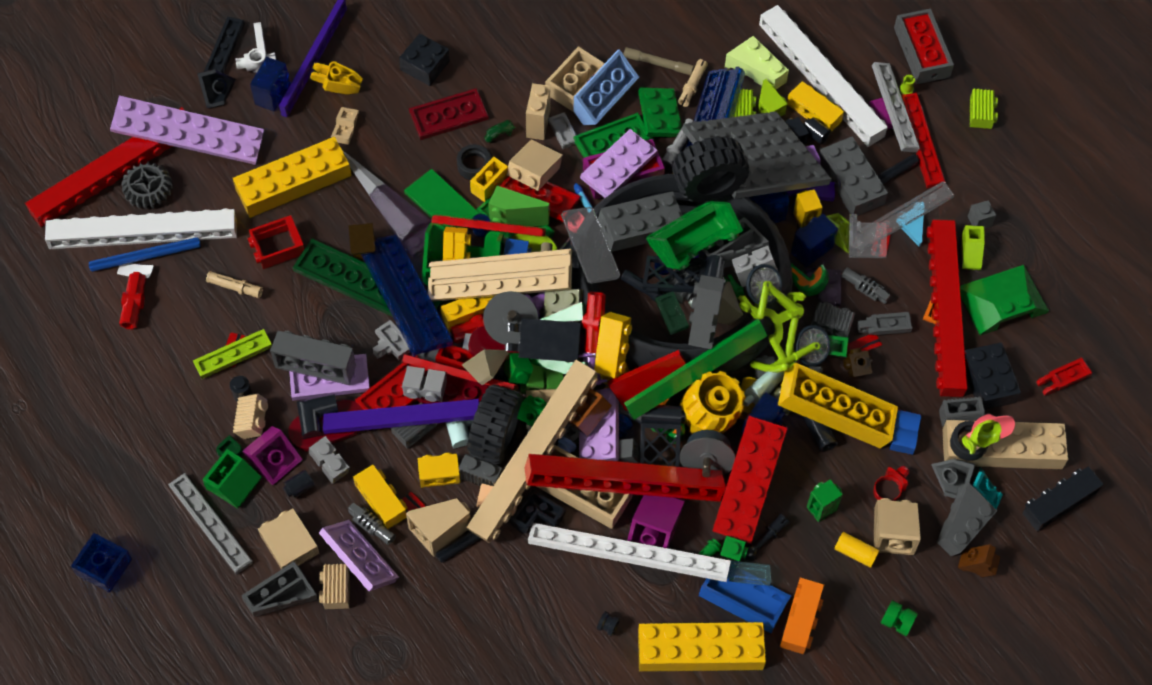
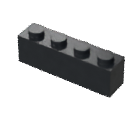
(1062, 498)

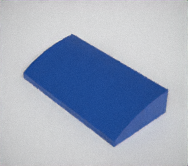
(747, 600)

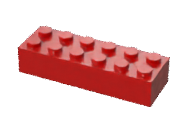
(750, 479)

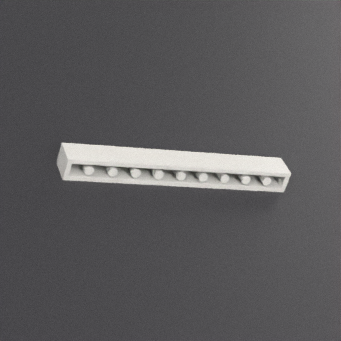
(823, 75)
(140, 228)

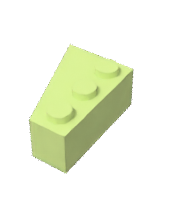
(757, 63)

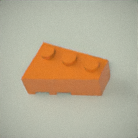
(802, 616)

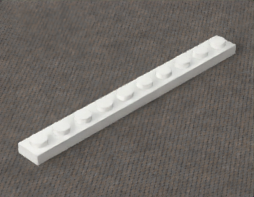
(629, 552)

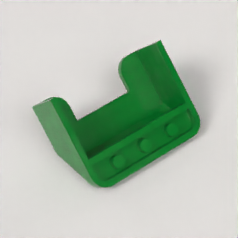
(694, 231)
(434, 247)

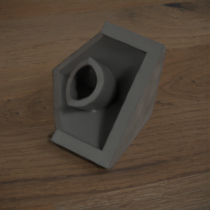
(952, 475)

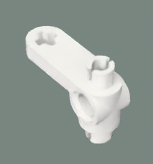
(253, 60)

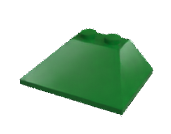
(1001, 299)

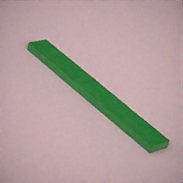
(695, 369)

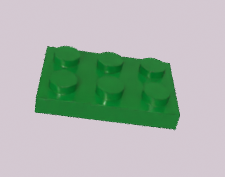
(660, 112)

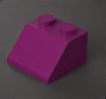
(272, 455)

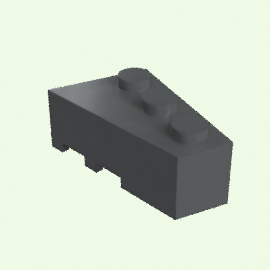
(746, 242)
(706, 311)
(965, 520)
(279, 592)

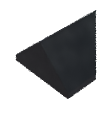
(215, 87)

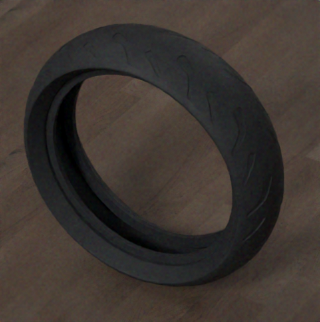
(644, 349)

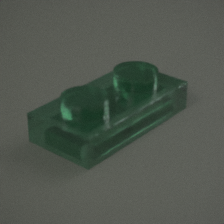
(671, 313)

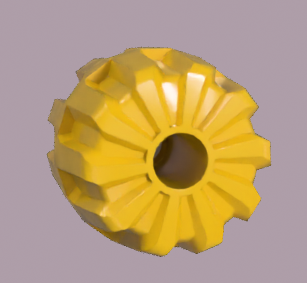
(712, 403)

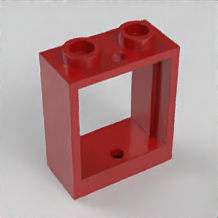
(271, 229)

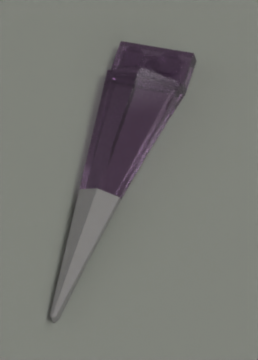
(399, 214)

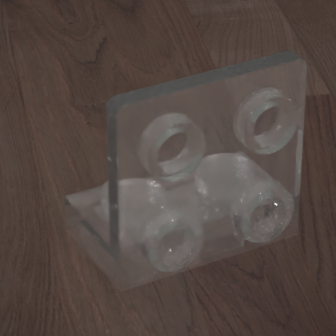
(867, 239)

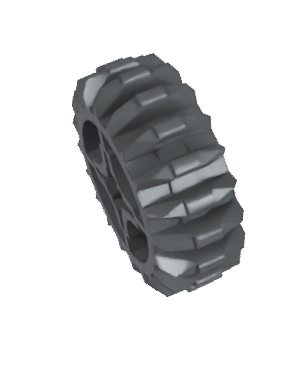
(158, 185)

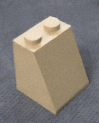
(439, 524)
(896, 526)

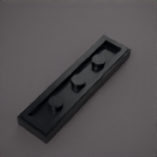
(225, 44)

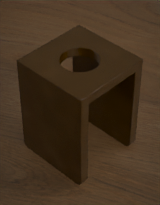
(361, 240)

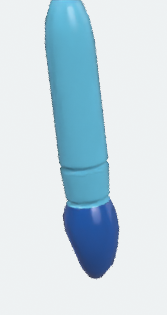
(579, 191)

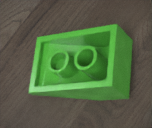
(517, 209)

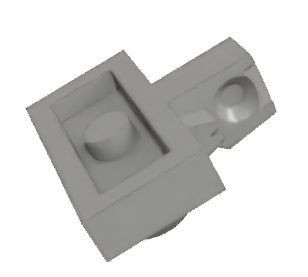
(390, 341)

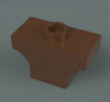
(980, 560)

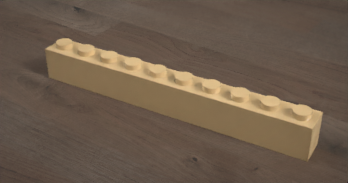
(539, 440)

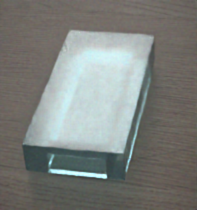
(750, 573)

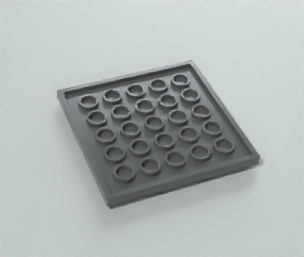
(772, 150)

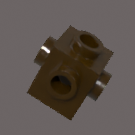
(858, 362)

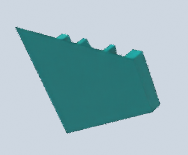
(987, 489)

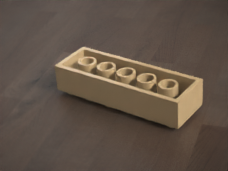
(1026, 447)
(601, 506)

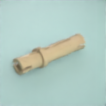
(690, 87)
(241, 287)

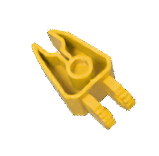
(337, 78)

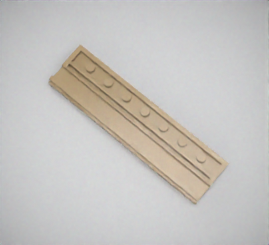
(499, 274)

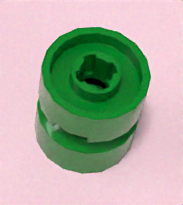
(899, 618)

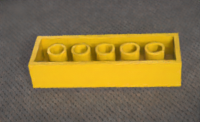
(292, 177)
(838, 405)
(701, 646)

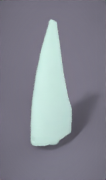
(765, 383)

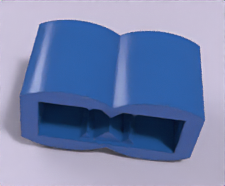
(905, 432)

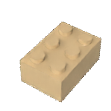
(572, 76)

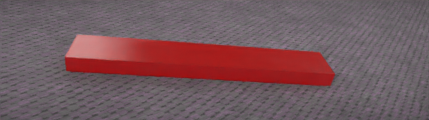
(927, 154)
(488, 225)
(454, 371)

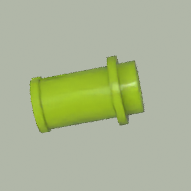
(907, 86)

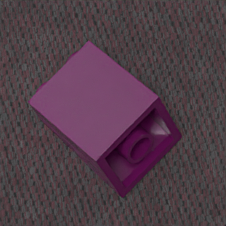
(655, 521)

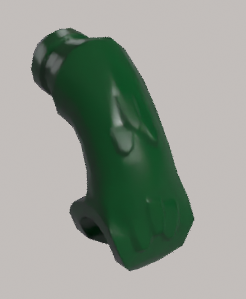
(500, 128)

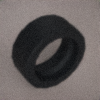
(467, 151)
(958, 449)

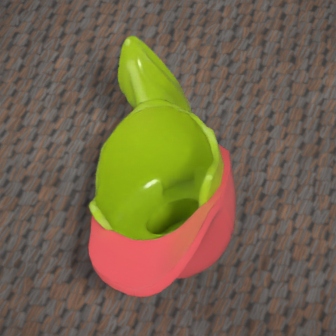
(987, 431)

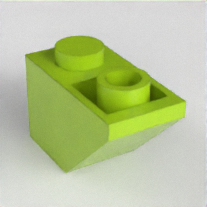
(771, 100)
(972, 247)

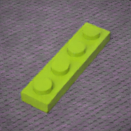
(232, 354)

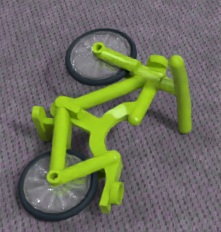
(812, 342)

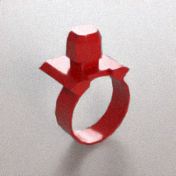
(898, 476)

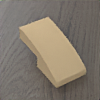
(345, 125)

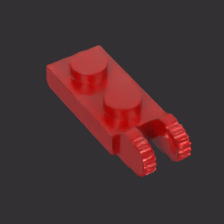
(1065, 376)

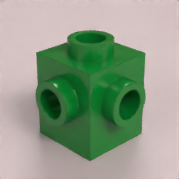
(531, 409)

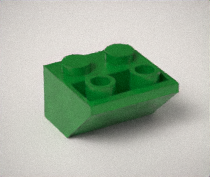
(231, 479)

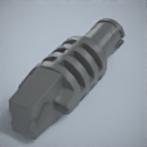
(866, 286)
(371, 523)

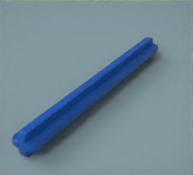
(144, 254)

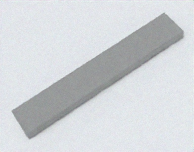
(895, 107)
(210, 524)

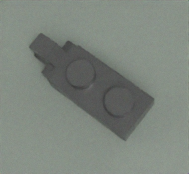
(886, 324)

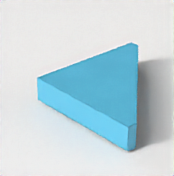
(915, 230)

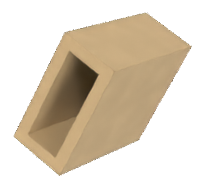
(538, 111)
(534, 164)
(288, 539)

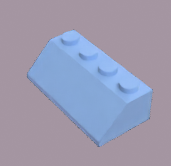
(604, 89)

